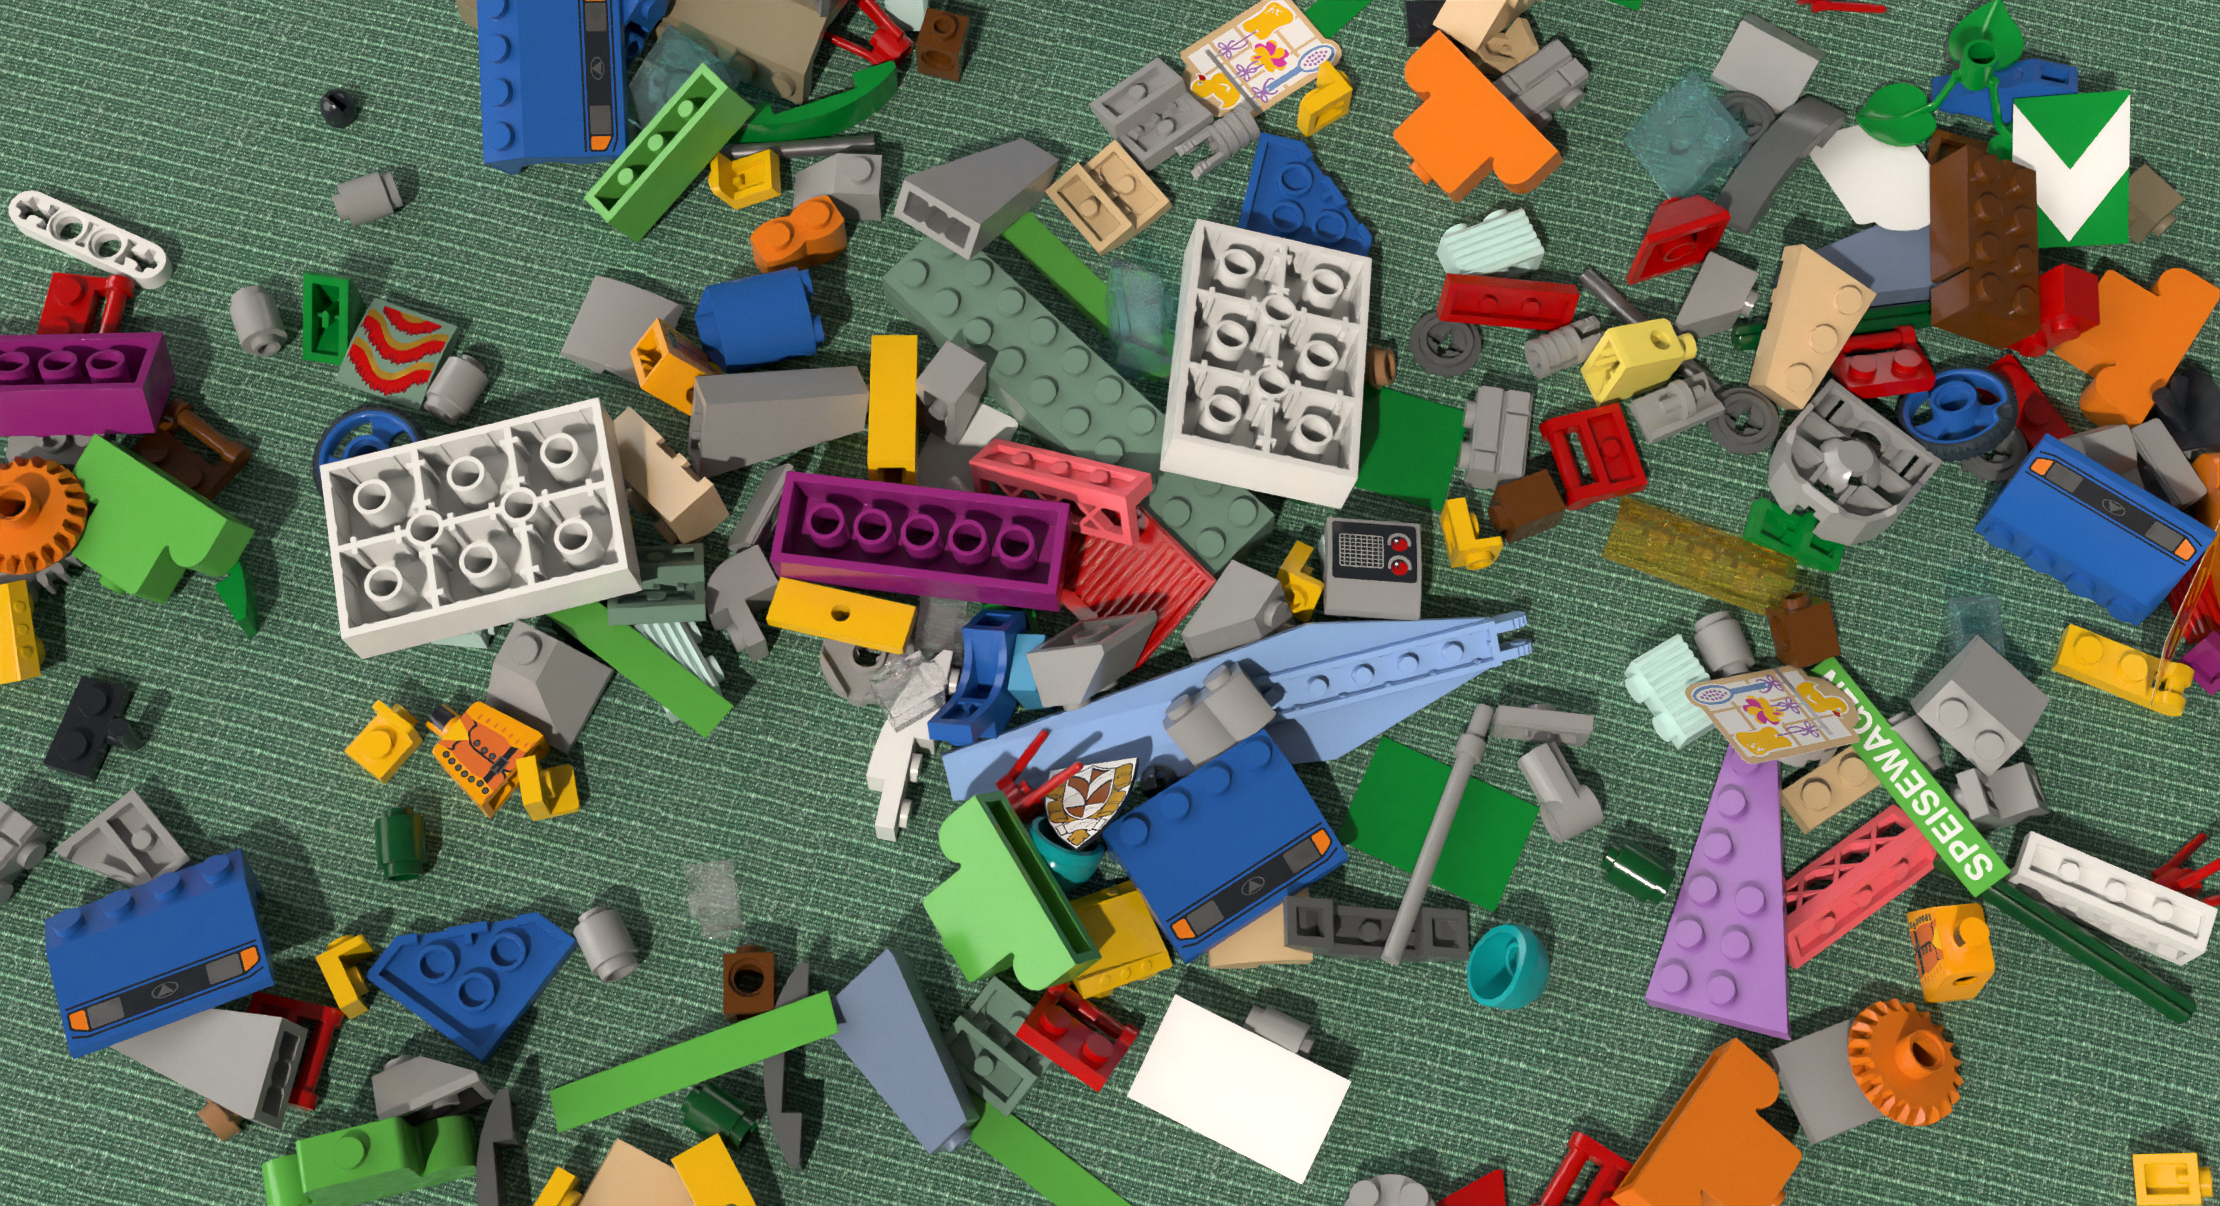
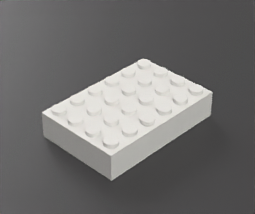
(1268, 365)
(479, 528)

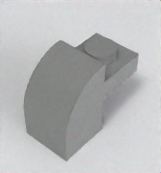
(735, 593)
(2002, 799)

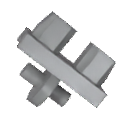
(1676, 408)

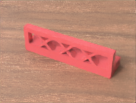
(1065, 476)
(1856, 887)

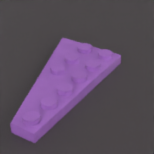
(1730, 919)

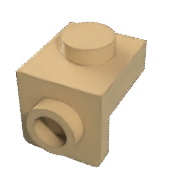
(1505, 49)

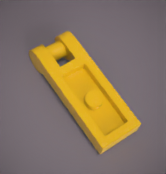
(2121, 670)

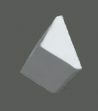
(1767, 64)

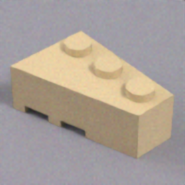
(1478, 20)
(1806, 327)
(665, 483)

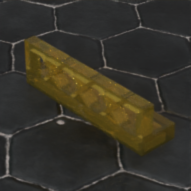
(1699, 557)

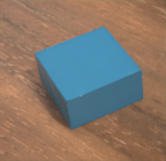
(1021, 678)

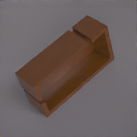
(1987, 222)

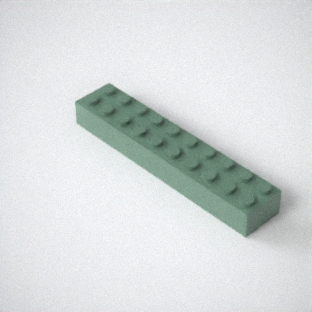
(1068, 394)

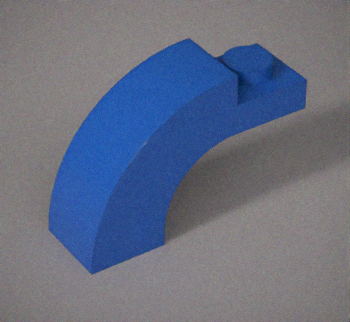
(982, 697)

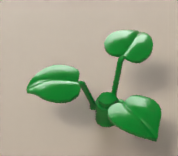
(1981, 45)

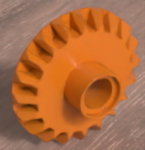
(51, 518)
(1903, 1063)

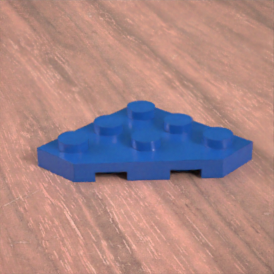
(1296, 200)
(474, 976)

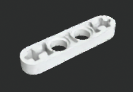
(92, 237)

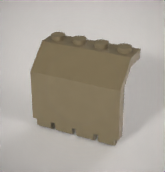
(761, 39)

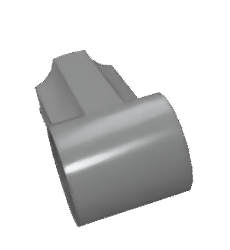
(1565, 805)

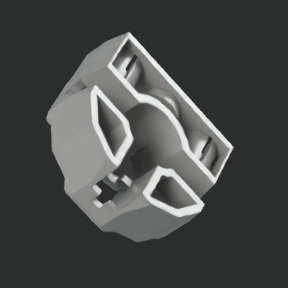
(1826, 454)

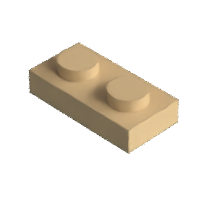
(1828, 790)

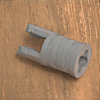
(1223, 138)
(1563, 347)

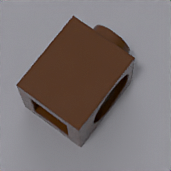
(943, 44)
(1802, 630)
(749, 959)

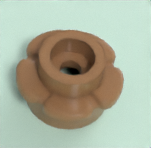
(1380, 367)
(220, 1120)

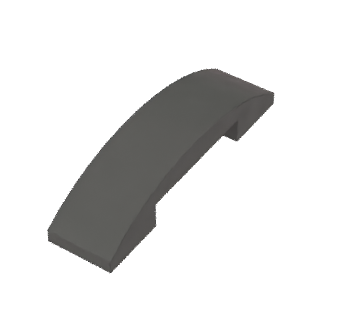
(1774, 158)
(1362, 932)
(787, 1127)
(499, 1132)

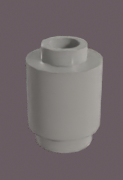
(367, 198)
(257, 321)
(456, 389)
(1723, 646)
(1918, 739)
(606, 944)
(1281, 1030)

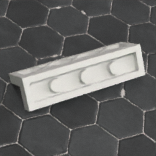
(2113, 900)

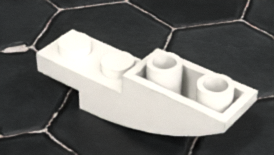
(897, 763)

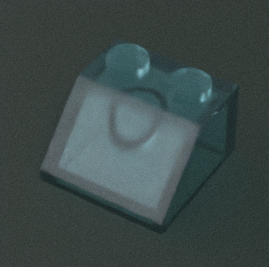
(666, 70)
(1687, 139)
(1138, 322)

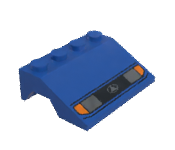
(552, 82)
(2093, 531)
(1224, 845)
(158, 952)

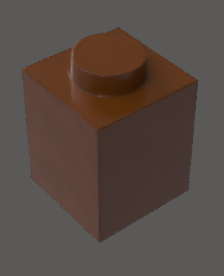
(1526, 507)

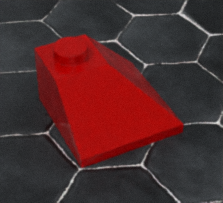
(1678, 237)

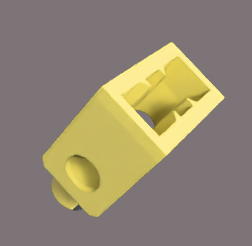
(1635, 360)

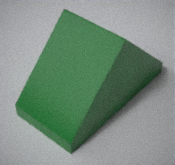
(329, 316)

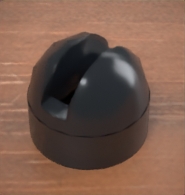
(332, 114)
(1148, 779)

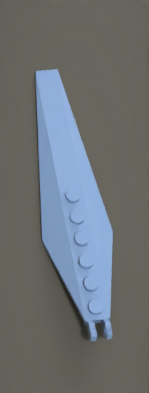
(1324, 679)

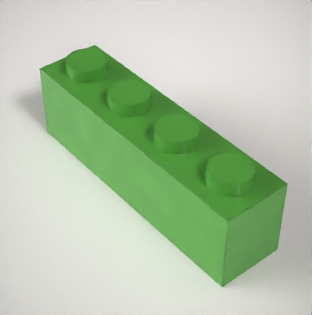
(669, 153)

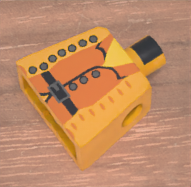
(668, 365)
(483, 750)
(1951, 946)

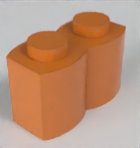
(804, 239)

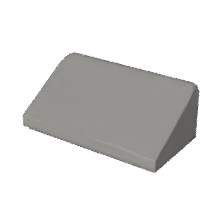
(2164, 466)
(761, 513)

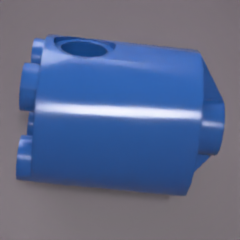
(758, 320)

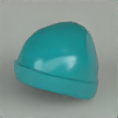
(1066, 865)
(1508, 968)

